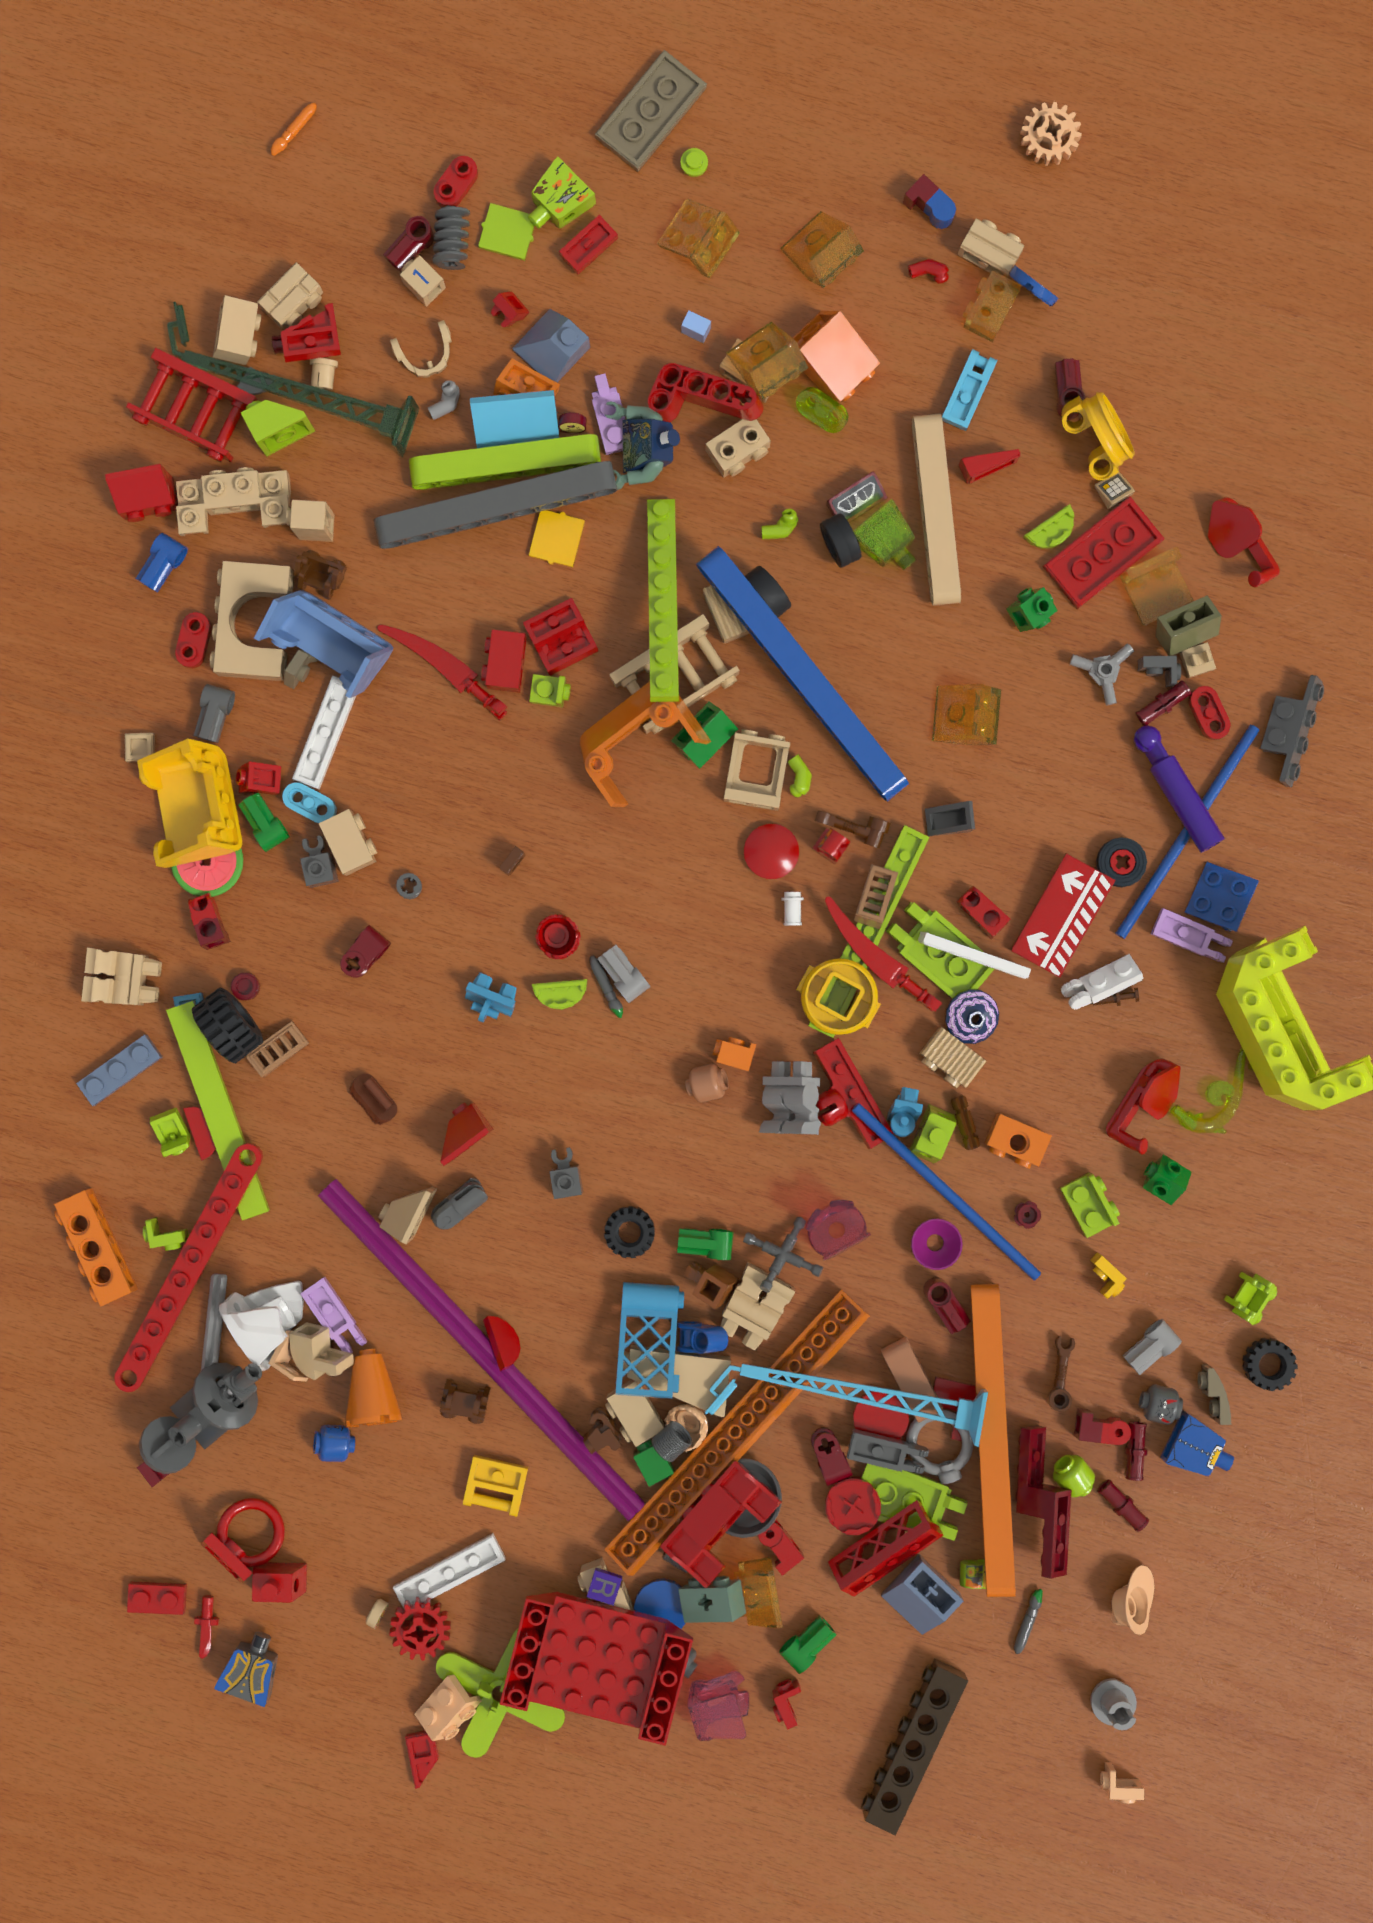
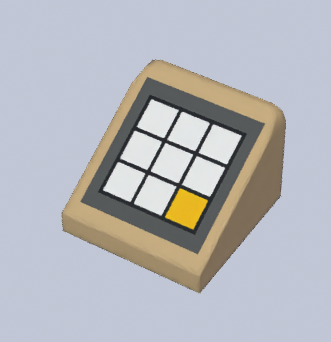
(1114, 490)

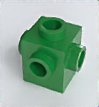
(1032, 609)
(1166, 1179)

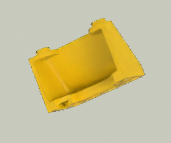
(193, 802)

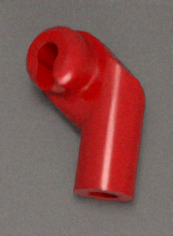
(929, 266)

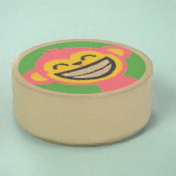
(376, 1613)

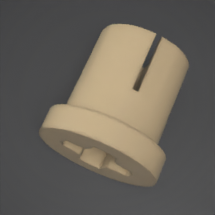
(323, 373)

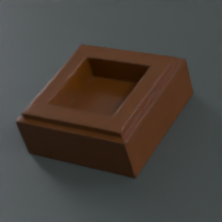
(512, 861)

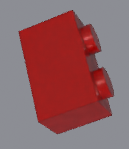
(504, 661)

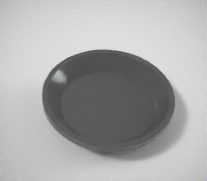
(747, 1524)

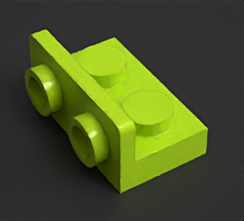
(1089, 1204)

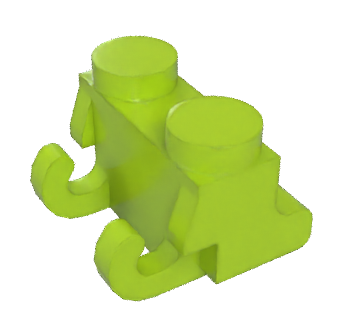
(1252, 1298)

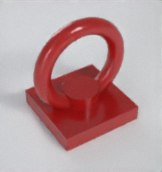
(229, 1553)

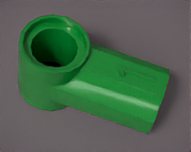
(267, 828)
(712, 1243)
(802, 1649)

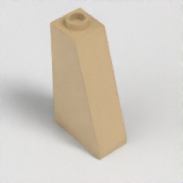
(695, 1372)

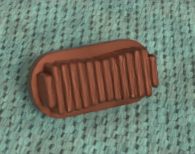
(373, 1099)

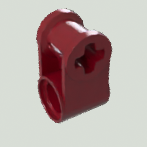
(368, 948)
(830, 1459)

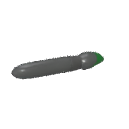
(606, 987)
(1035, 1603)

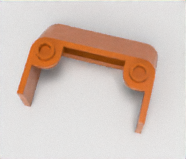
(621, 723)

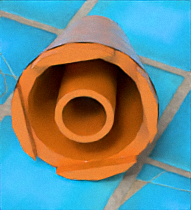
(371, 1392)

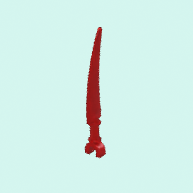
(449, 666)
(877, 960)

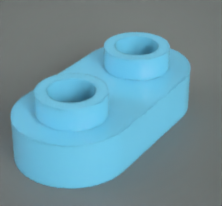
(310, 803)

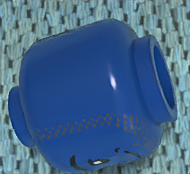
(333, 1443)

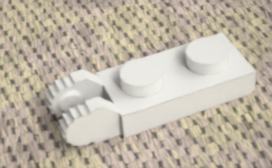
(1102, 982)

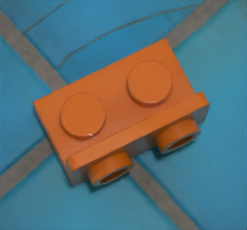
(521, 379)

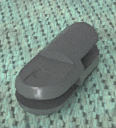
(458, 1204)

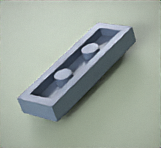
(119, 1070)

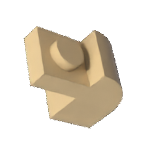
(313, 1353)

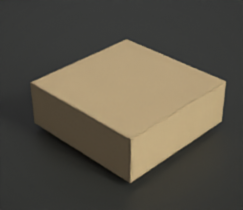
(139, 746)

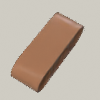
(909, 1374)

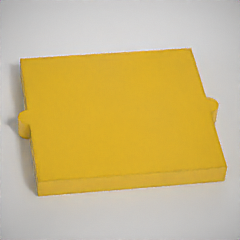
(556, 538)

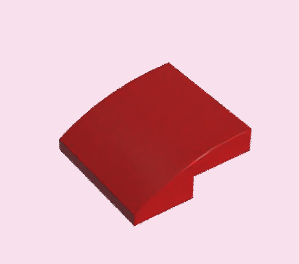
(560, 636)

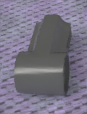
(214, 705)

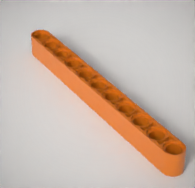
(993, 1442)

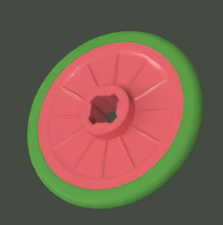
(210, 879)

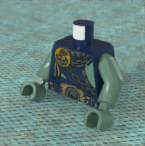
(646, 444)

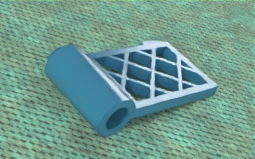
(649, 1302)

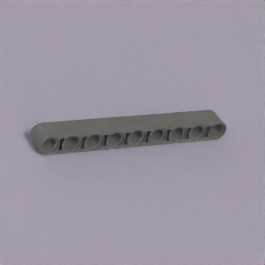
(495, 505)

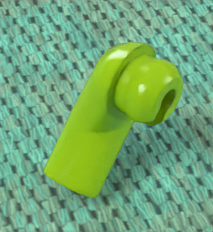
(782, 528)
(802, 778)

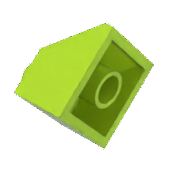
(276, 425)

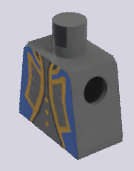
(250, 1671)

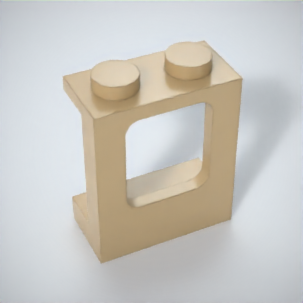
(754, 794)

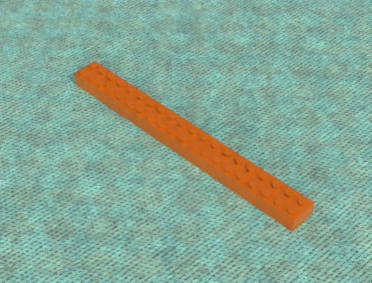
(735, 1434)

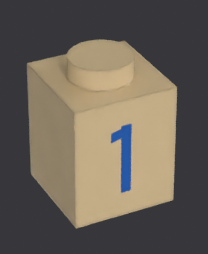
(422, 280)

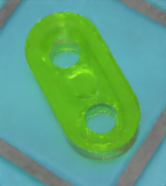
(822, 410)

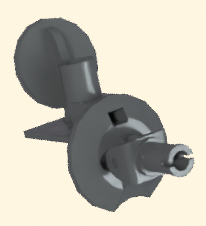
(219, 1401)

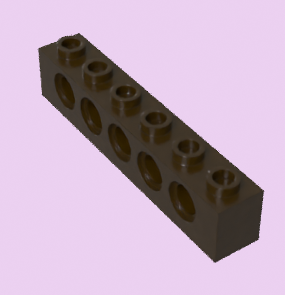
(890, 1814)

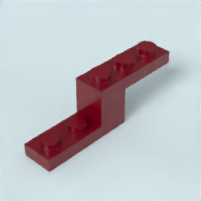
(1043, 1501)

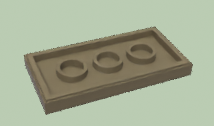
(651, 110)

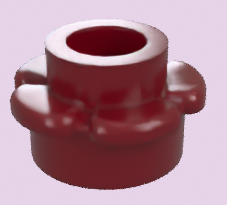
(1027, 1222)

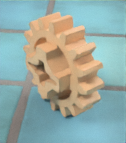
(1058, 124)

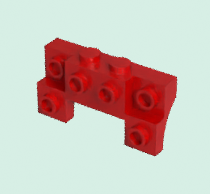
(713, 1516)

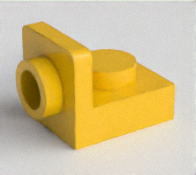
(1106, 1270)

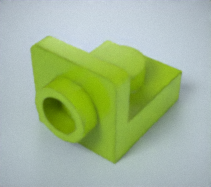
(549, 690)

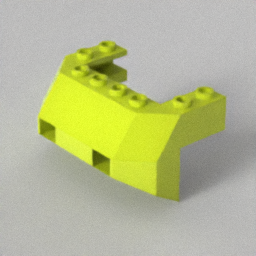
(1276, 1031)

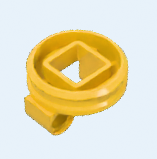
(1109, 429)
(862, 1008)

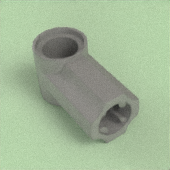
(626, 977)
(1157, 1342)

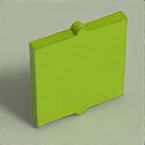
(506, 232)

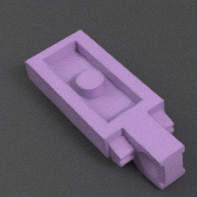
(610, 430)

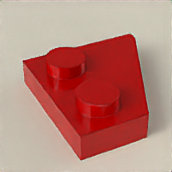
(312, 337)

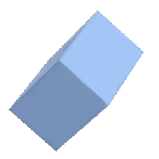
(696, 326)

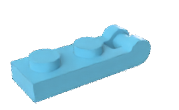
(968, 391)

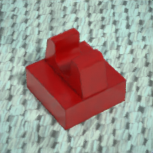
(511, 308)

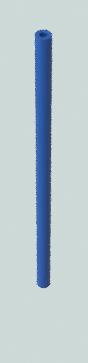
(1184, 837)
(946, 1191)

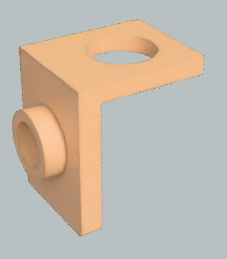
(281, 1358)

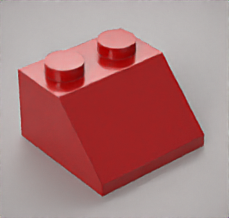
(143, 492)

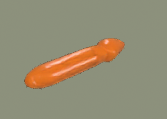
(293, 129)

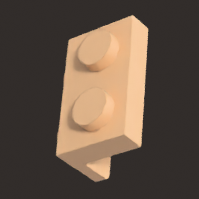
(446, 1709)

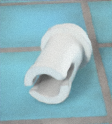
(792, 908)

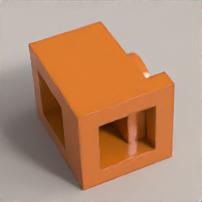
(734, 1053)

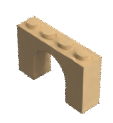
(238, 585)

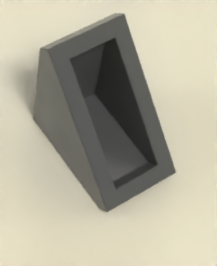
(950, 819)

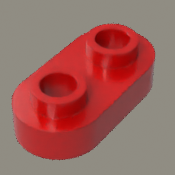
(458, 182)
(197, 640)
(1211, 712)

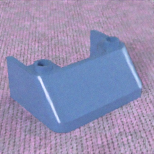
(328, 636)

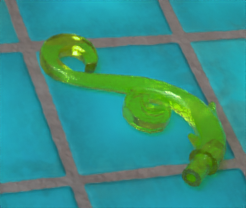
(1214, 1091)

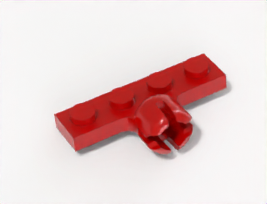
(845, 1092)

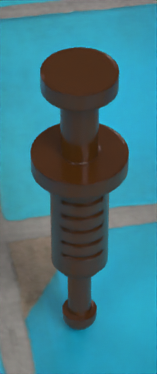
(1115, 998)

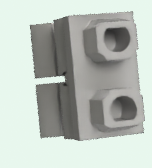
(791, 1099)

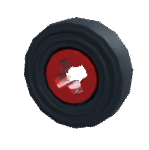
(1122, 847)

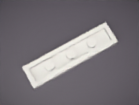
(324, 735)
(974, 955)
(451, 1571)

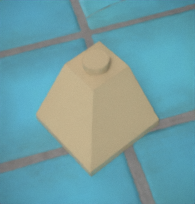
(405, 1214)

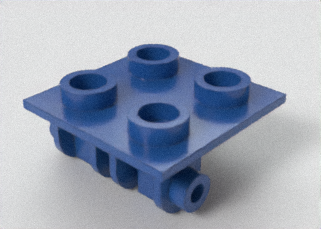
(1221, 897)

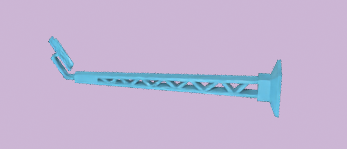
(968, 1415)

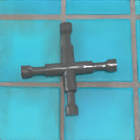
(783, 1254)

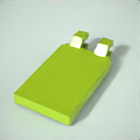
(944, 969)
(903, 1488)

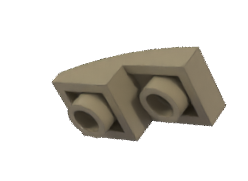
(1212, 1387)

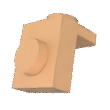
(1120, 1789)

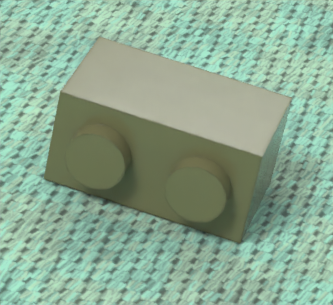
(1188, 625)

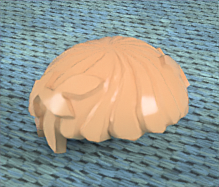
(692, 1420)

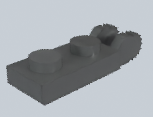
(885, 1451)

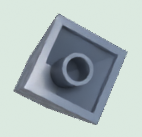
(552, 345)

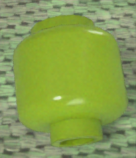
(1074, 1474)

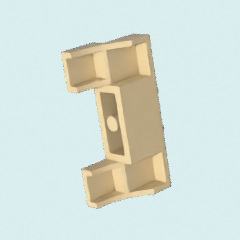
(232, 493)

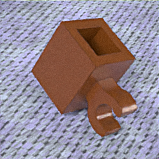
(713, 1285)

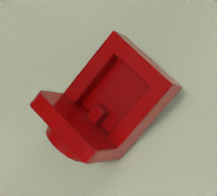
(783, 1708)

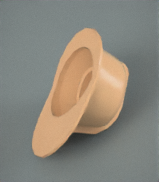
(1133, 1601)

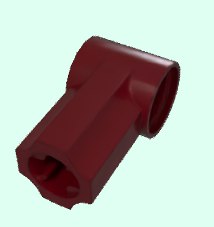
(407, 245)
(1068, 383)
(946, 1306)

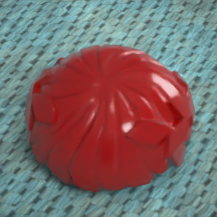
(557, 936)

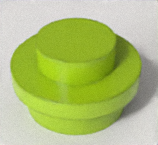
(694, 162)

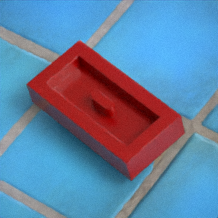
(588, 244)
(156, 1598)

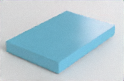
(514, 418)

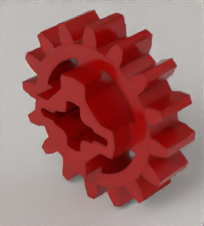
(431, 1625)

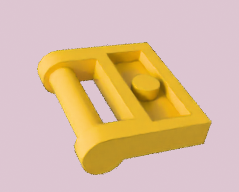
(495, 1476)

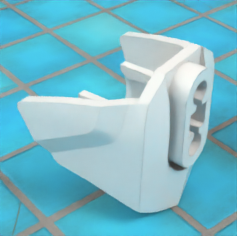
(262, 1319)

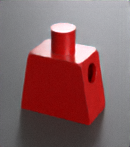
(276, 1582)

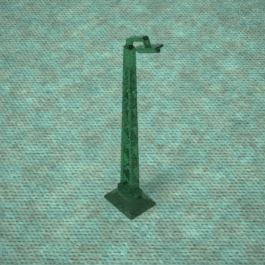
(395, 423)

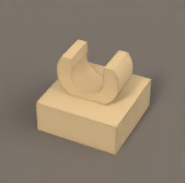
(1197, 660)

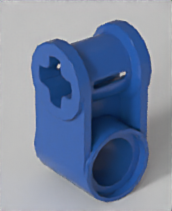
(701, 1337)

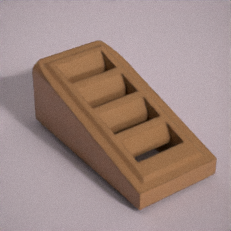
(868, 918)
(264, 1071)

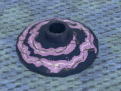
(961, 1011)

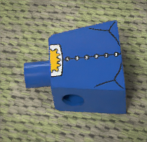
(1195, 1447)

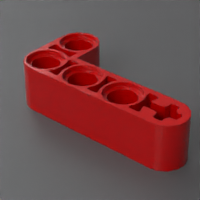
(707, 396)

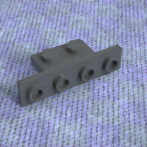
(1289, 728)

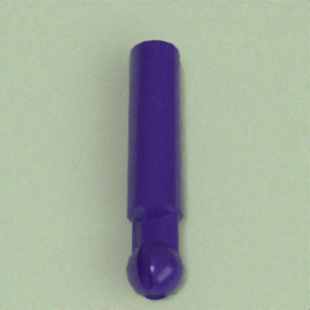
(1178, 790)

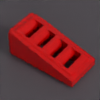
(983, 465)

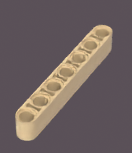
(936, 509)

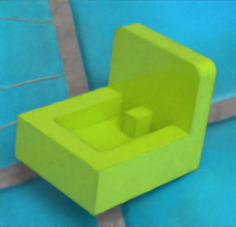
(171, 1132)
(169, 1240)

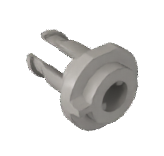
(1114, 1703)

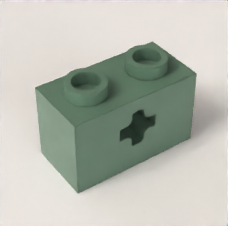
(717, 1603)

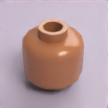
(707, 1083)

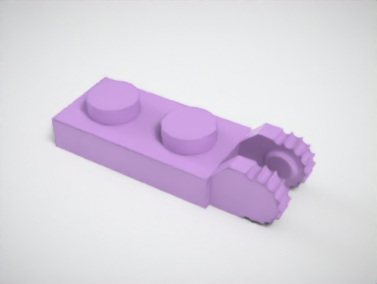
(1188, 934)
(332, 1313)

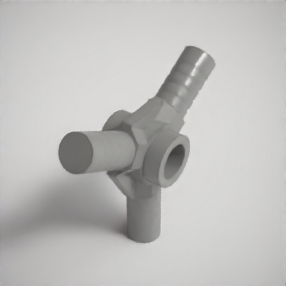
(1104, 670)

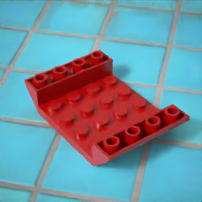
(598, 1663)

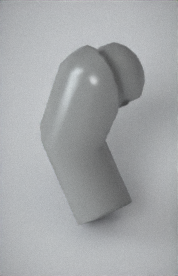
(448, 400)

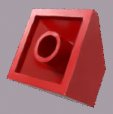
(464, 1131)

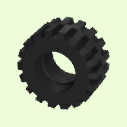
(227, 1025)

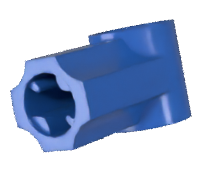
(165, 555)

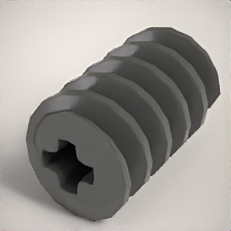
(449, 237)

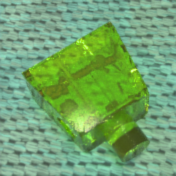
(886, 537)

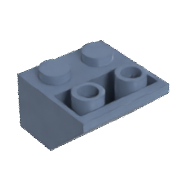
(922, 1595)

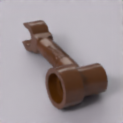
(872, 832)
(1059, 1382)

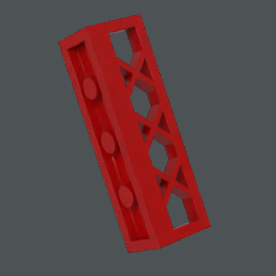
(888, 1558)

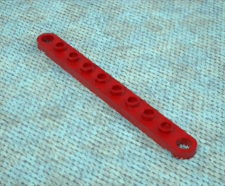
(188, 1267)

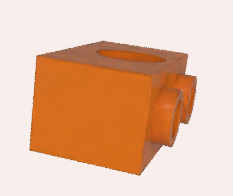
(1034, 1141)

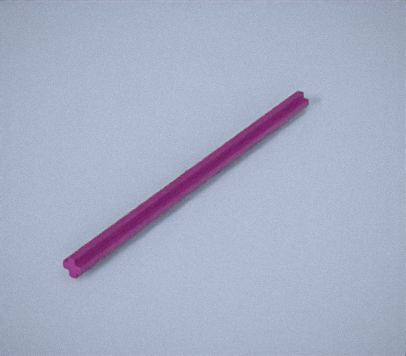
(480, 1349)

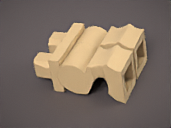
(128, 981)
(755, 1315)

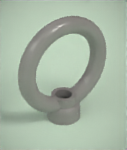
(949, 1470)

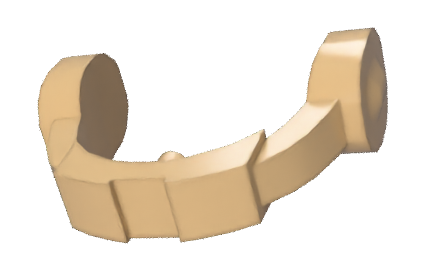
(446, 336)

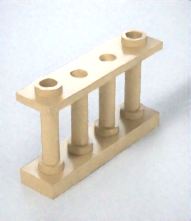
(697, 633)

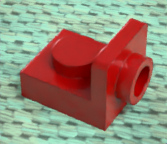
(259, 778)

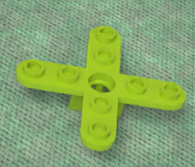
(489, 1714)

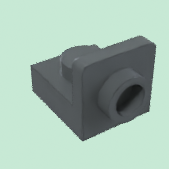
(1157, 664)

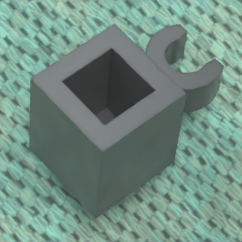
(319, 867)
(566, 1178)

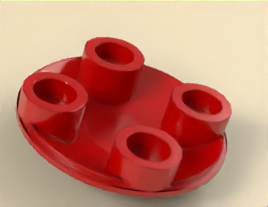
(771, 851)

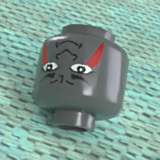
(1161, 1404)

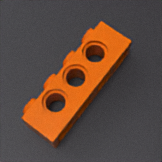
(109, 1253)

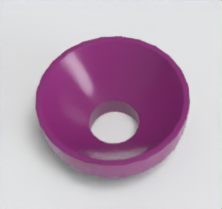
(947, 1254)

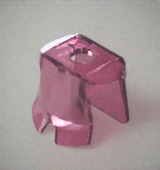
(837, 1211)
(718, 1707)

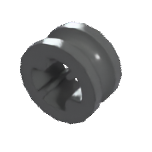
(417, 889)

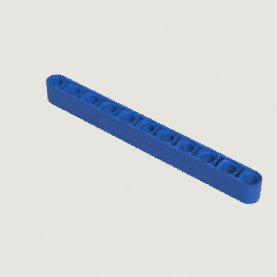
(802, 673)

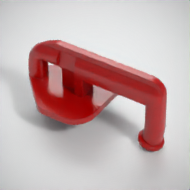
(1237, 528)
(1150, 1091)

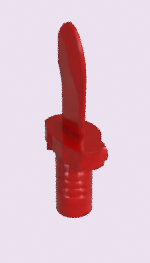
(206, 1621)

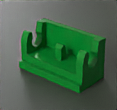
(716, 726)

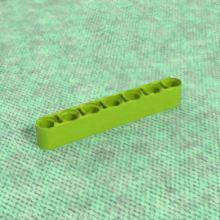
(503, 461)

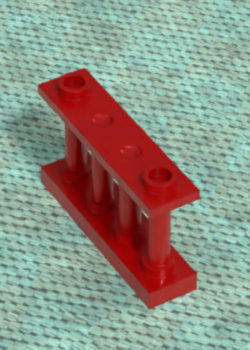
(192, 378)

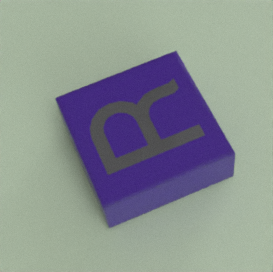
(604, 1586)

